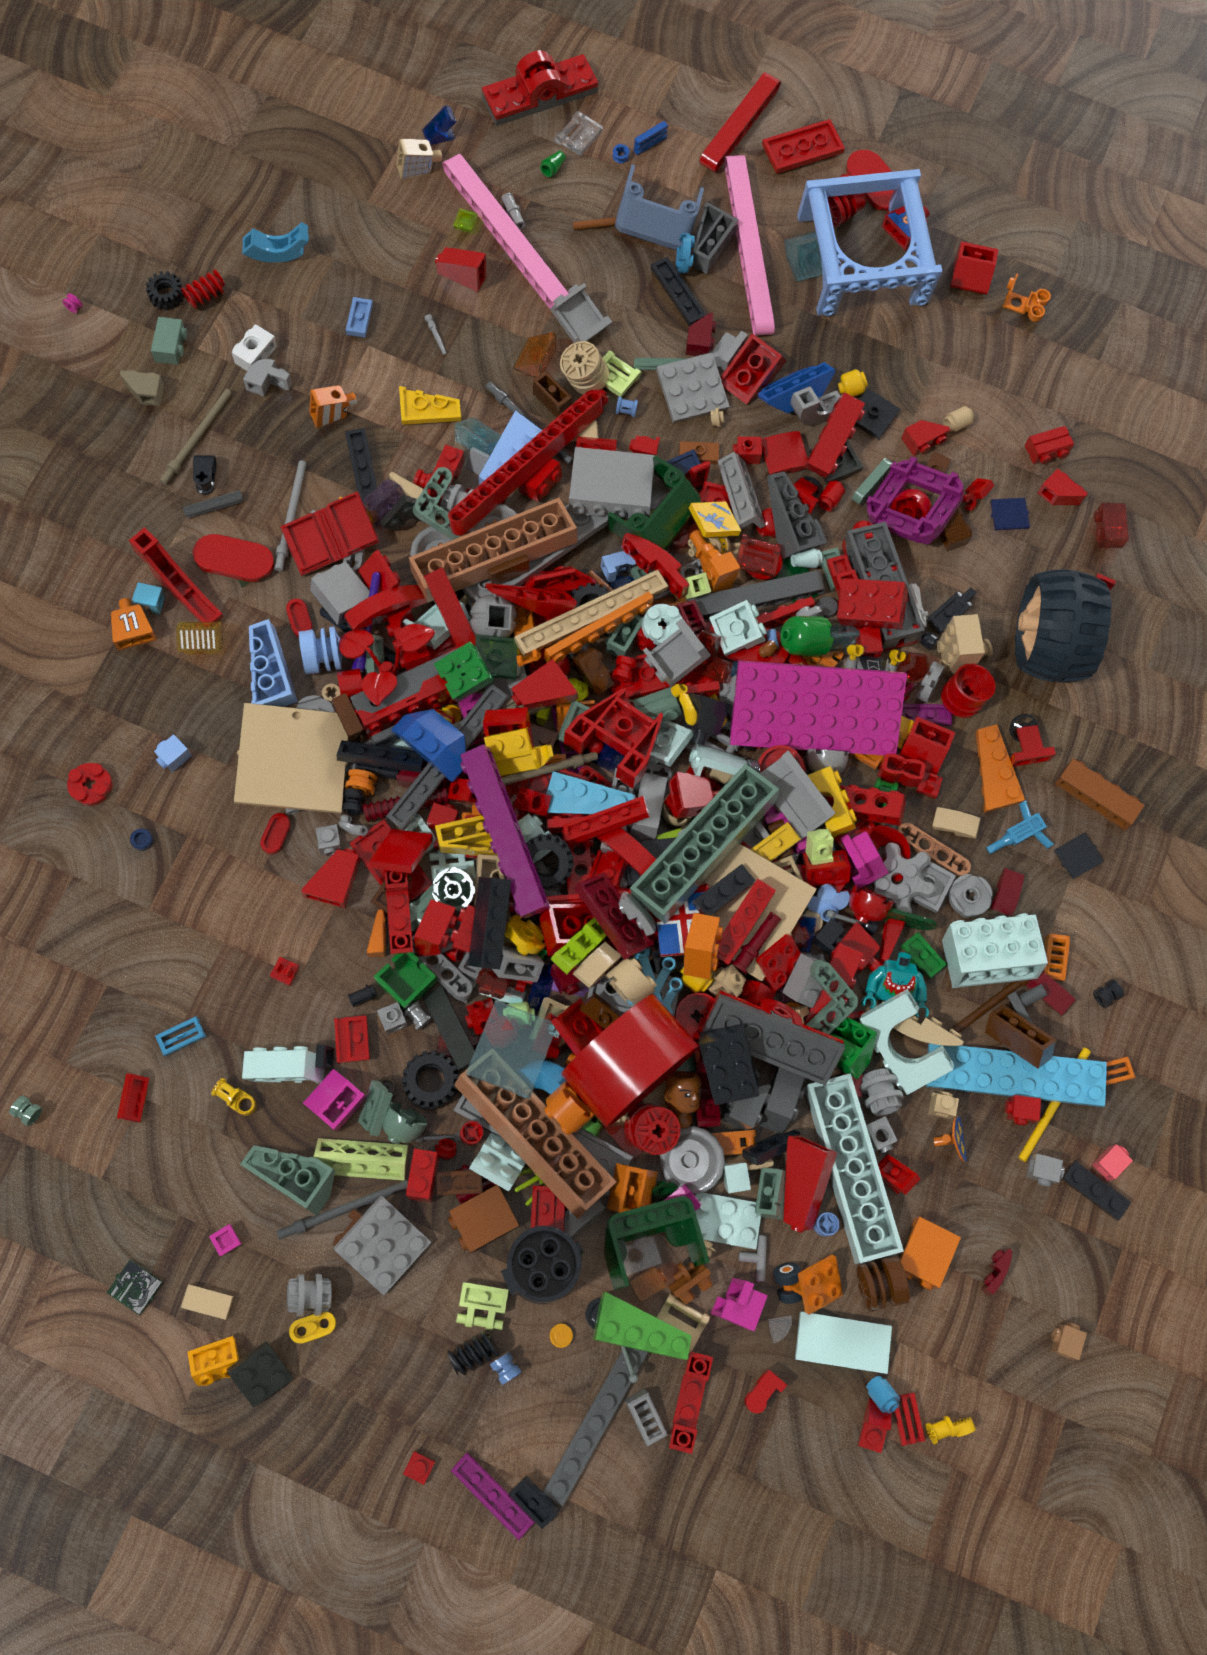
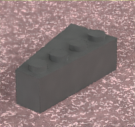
(783, 1100)

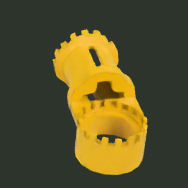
(234, 1098)
(946, 1428)

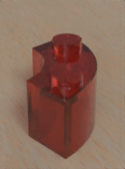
(916, 667)

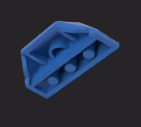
(781, 391)
(433, 740)

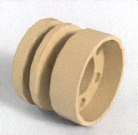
(584, 367)

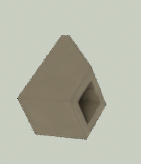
(144, 386)

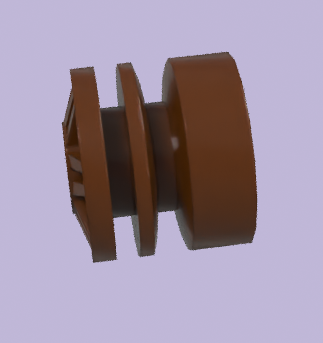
(884, 1282)

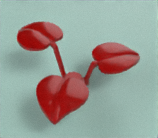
(380, 685)

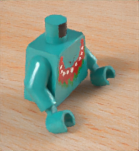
(893, 979)

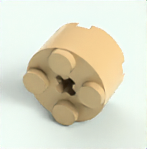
(630, 981)

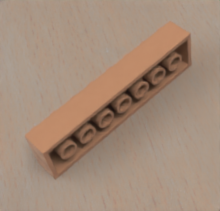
(470, 556)
(541, 1143)

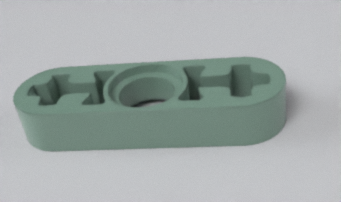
(872, 481)

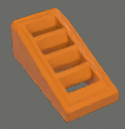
(377, 941)
(1063, 957)

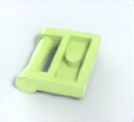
(617, 381)

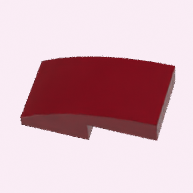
(1008, 892)
(1058, 998)
(1000, 1266)

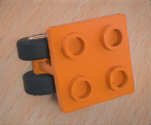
(815, 1285)

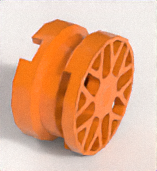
(361, 780)

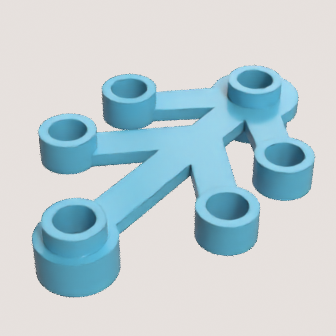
(661, 979)

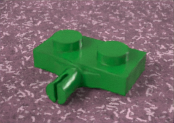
(923, 955)

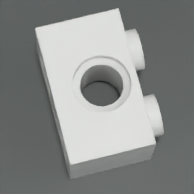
(254, 338)

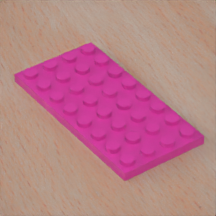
(817, 707)

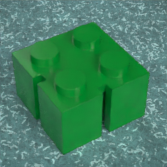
(405, 982)

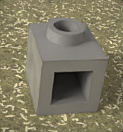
(1045, 1169)

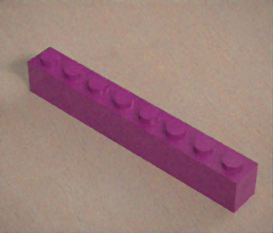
(504, 831)

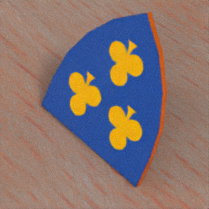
(956, 1138)

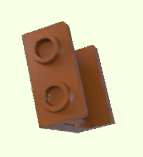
(482, 1219)

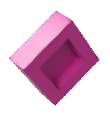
(225, 1240)

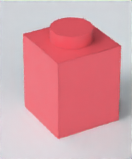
(1112, 1162)

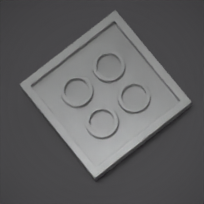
(692, 387)
(382, 1245)

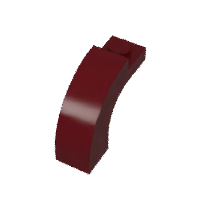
(708, 1113)

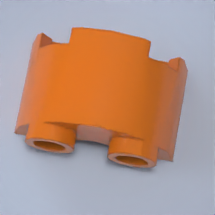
(568, 1109)

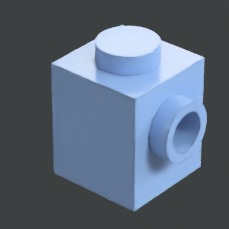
(171, 753)

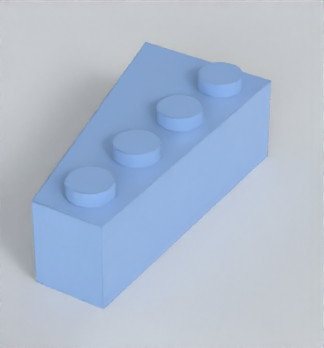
(515, 436)
(270, 675)

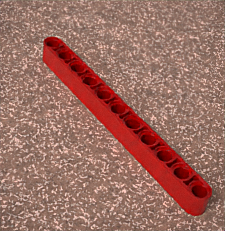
(525, 463)

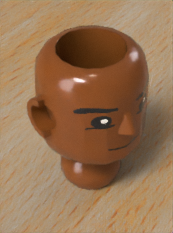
(683, 1095)

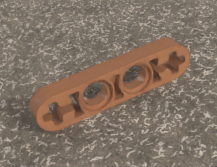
(935, 846)

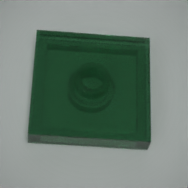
(498, 655)

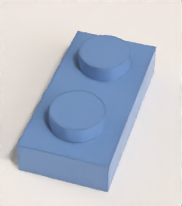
(359, 317)

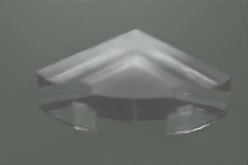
(779, 1327)

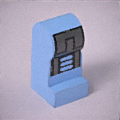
(616, 564)

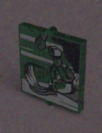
(134, 1287)

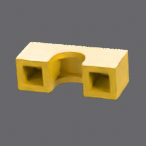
(828, 785)

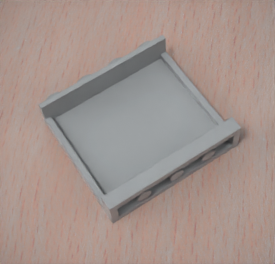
(610, 483)

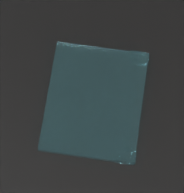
(511, 1049)

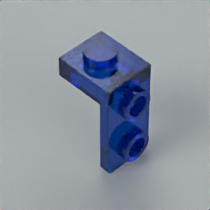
(541, 988)

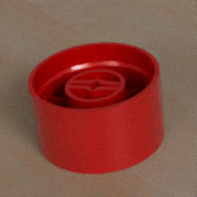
(629, 1060)

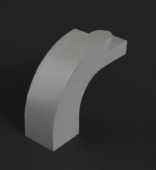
(812, 409)

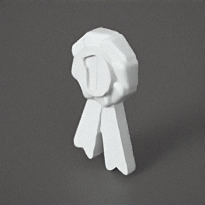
(917, 598)

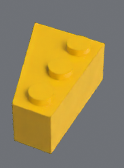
(464, 837)

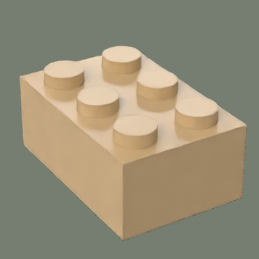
(960, 643)

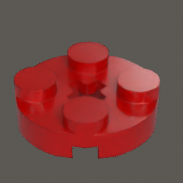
(81, 775)

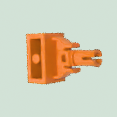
(720, 569)

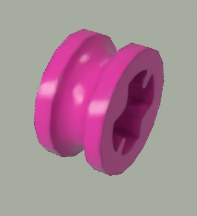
(72, 303)

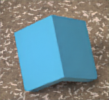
(149, 596)

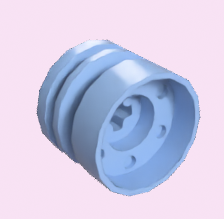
(320, 650)

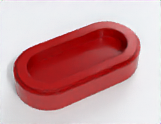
(298, 616)
(275, 833)

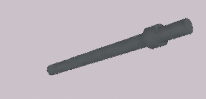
(503, 398)
(301, 1225)

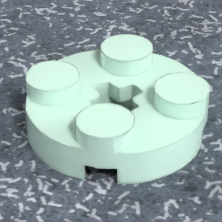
(655, 615)

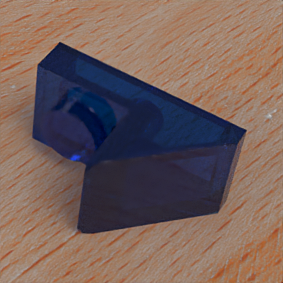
(439, 128)

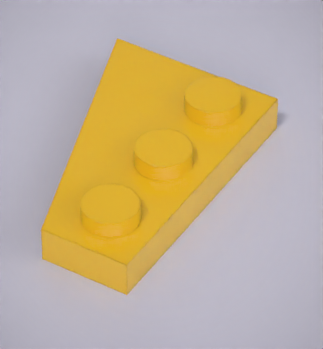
(426, 408)

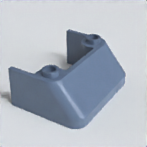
(652, 220)

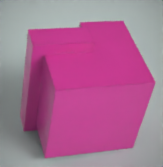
(864, 859)
(741, 1304)

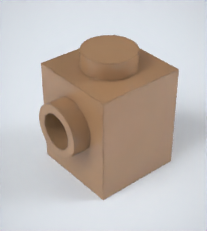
(1068, 1341)

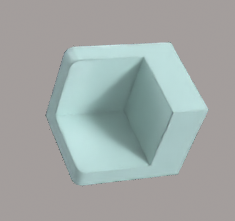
(736, 1177)

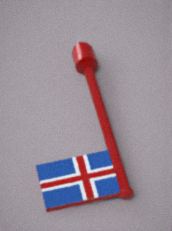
(671, 935)

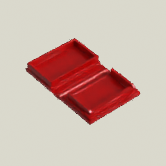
(330, 534)

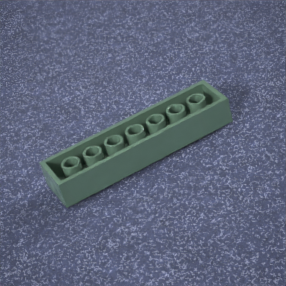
(705, 843)

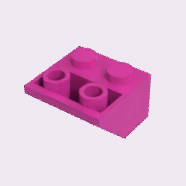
(335, 1100)

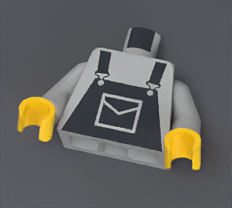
(857, 661)

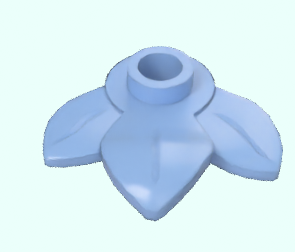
(827, 900)

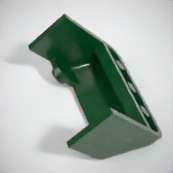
(669, 516)
(671, 1216)

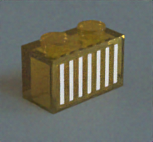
(199, 637)

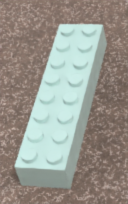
(855, 1170)

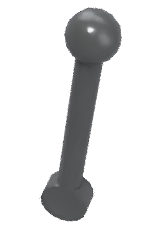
(456, 1137)

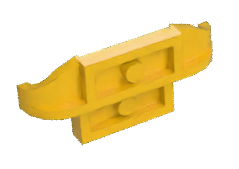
(514, 752)

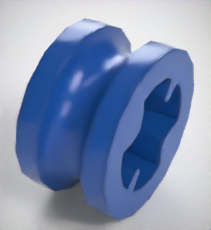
(620, 148)

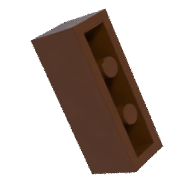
(1020, 1036)

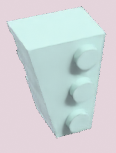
(281, 1065)

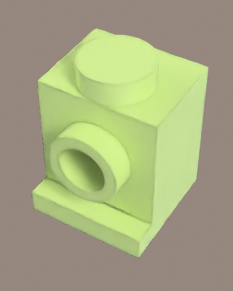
(697, 585)
(819, 846)

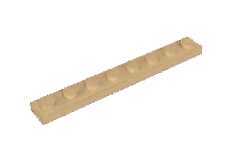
(582, 616)

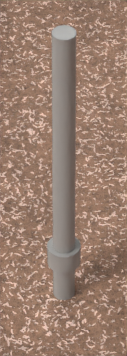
(283, 549)

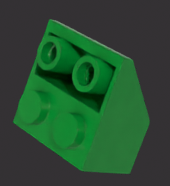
(858, 1044)

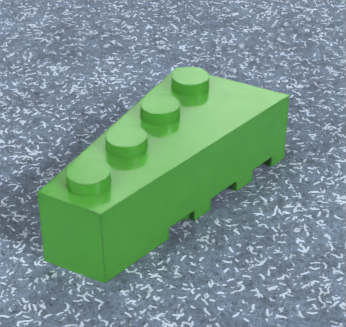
(635, 1329)

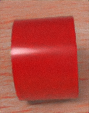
(350, 682)

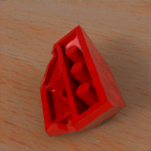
(560, 579)

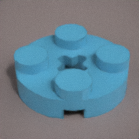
(683, 257)

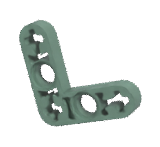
(432, 509)
(837, 1003)

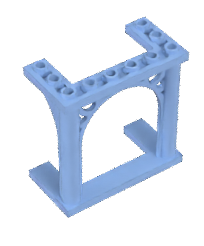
(906, 193)

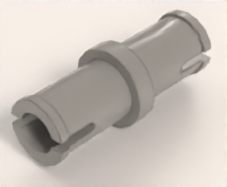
(513, 210)

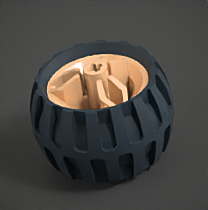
(1063, 626)

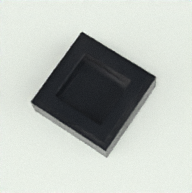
(324, 1057)

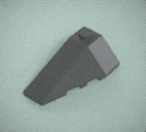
(792, 521)

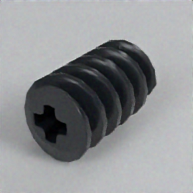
(473, 1353)

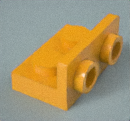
(212, 1360)

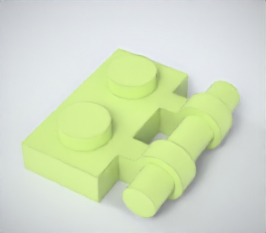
(482, 1298)

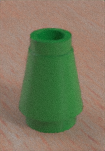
(551, 164)

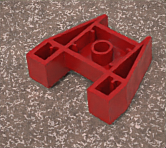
(620, 728)

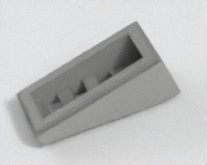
(637, 1398)

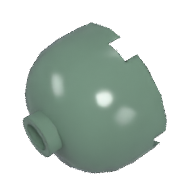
(455, 888)
(403, 1124)

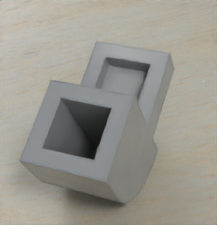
(263, 374)

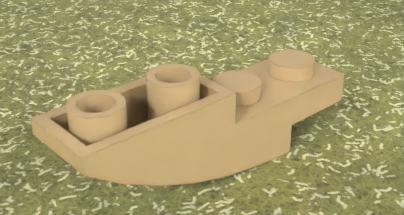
(929, 1031)

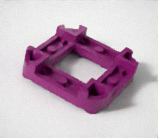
(910, 471)

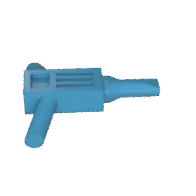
(1022, 831)

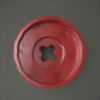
(845, 206)
(968, 690)
(687, 1005)
(643, 1120)

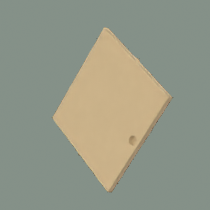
(290, 759)
(788, 901)

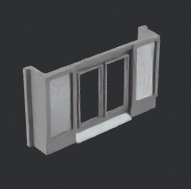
(798, 797)

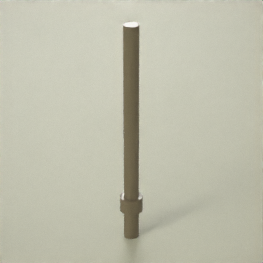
(175, 465)
(575, 761)

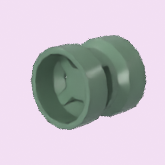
(25, 1110)

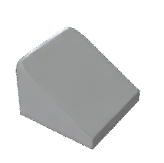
(476, 460)

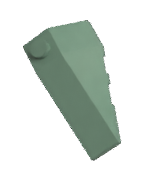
(296, 1176)

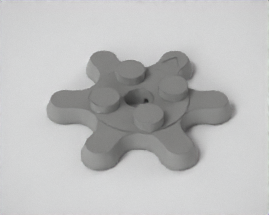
(912, 881)

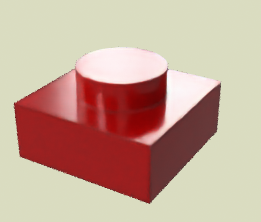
(419, 1467)

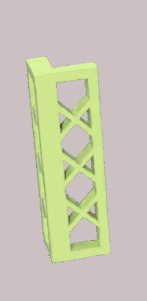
(360, 1162)

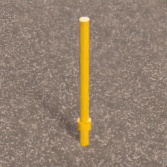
(1046, 1118)

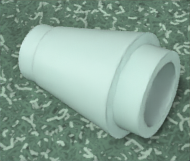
(810, 559)

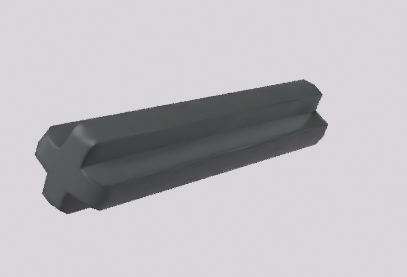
(213, 504)

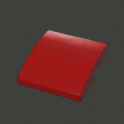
(784, 452)

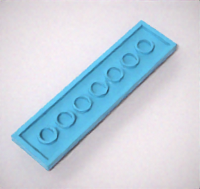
(1009, 1075)

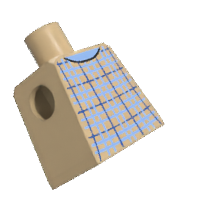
(416, 158)

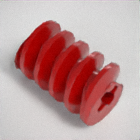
(204, 288)

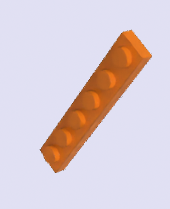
(594, 630)

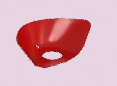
(883, 835)

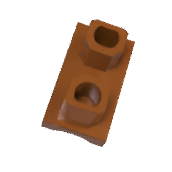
(687, 1278)

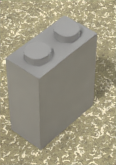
(338, 591)

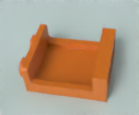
(928, 1253)

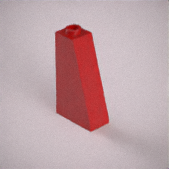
(806, 1181)

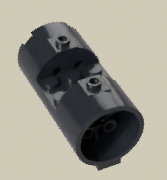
(542, 1266)

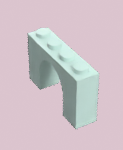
(910, 1072)

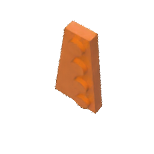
(999, 779)

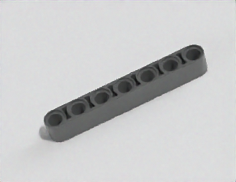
(762, 593)

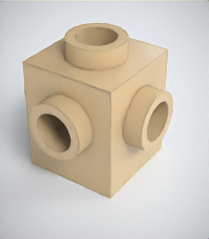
(727, 980)

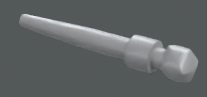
(432, 326)

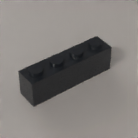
(489, 923)

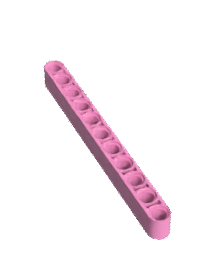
(504, 229)
(749, 246)

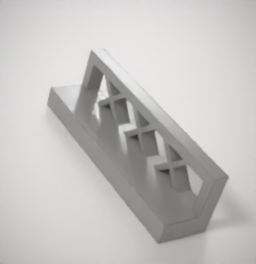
(740, 491)

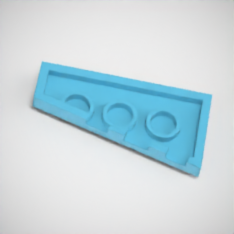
(581, 796)

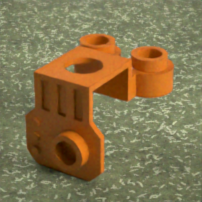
(1032, 304)

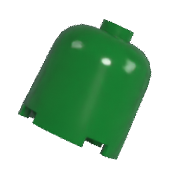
(806, 636)

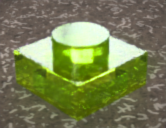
(465, 220)

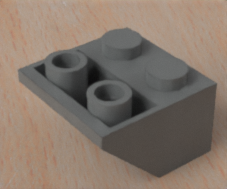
(746, 1113)

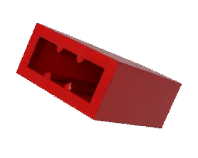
(462, 267)
(544, 688)
(334, 879)

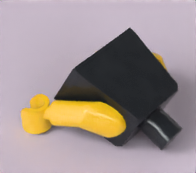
(701, 713)

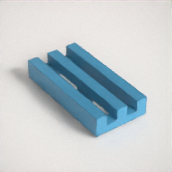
(179, 1046)

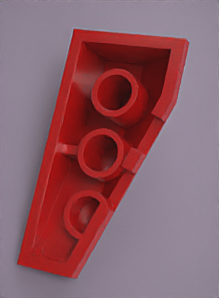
(545, 602)

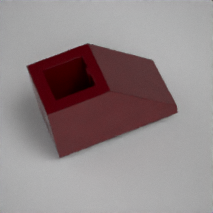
(699, 336)

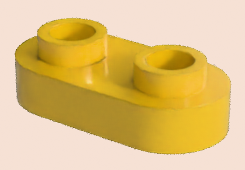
(313, 1327)

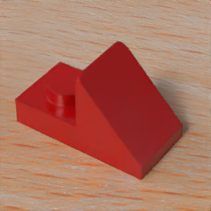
(897, 1175)
(874, 1428)

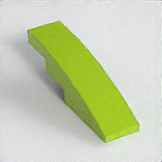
(579, 946)

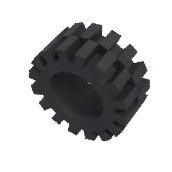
(162, 281)

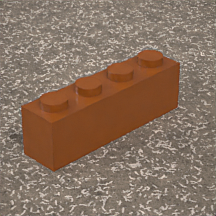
(1099, 794)

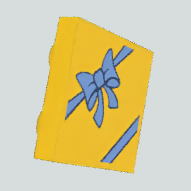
(714, 519)

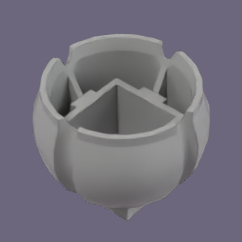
(480, 616)

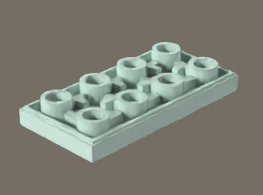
(843, 1342)

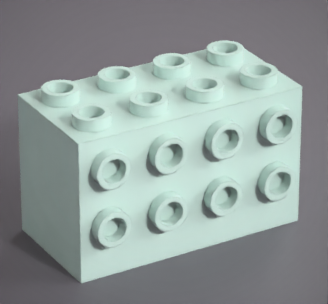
(994, 950)

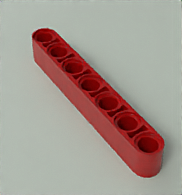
(740, 122)

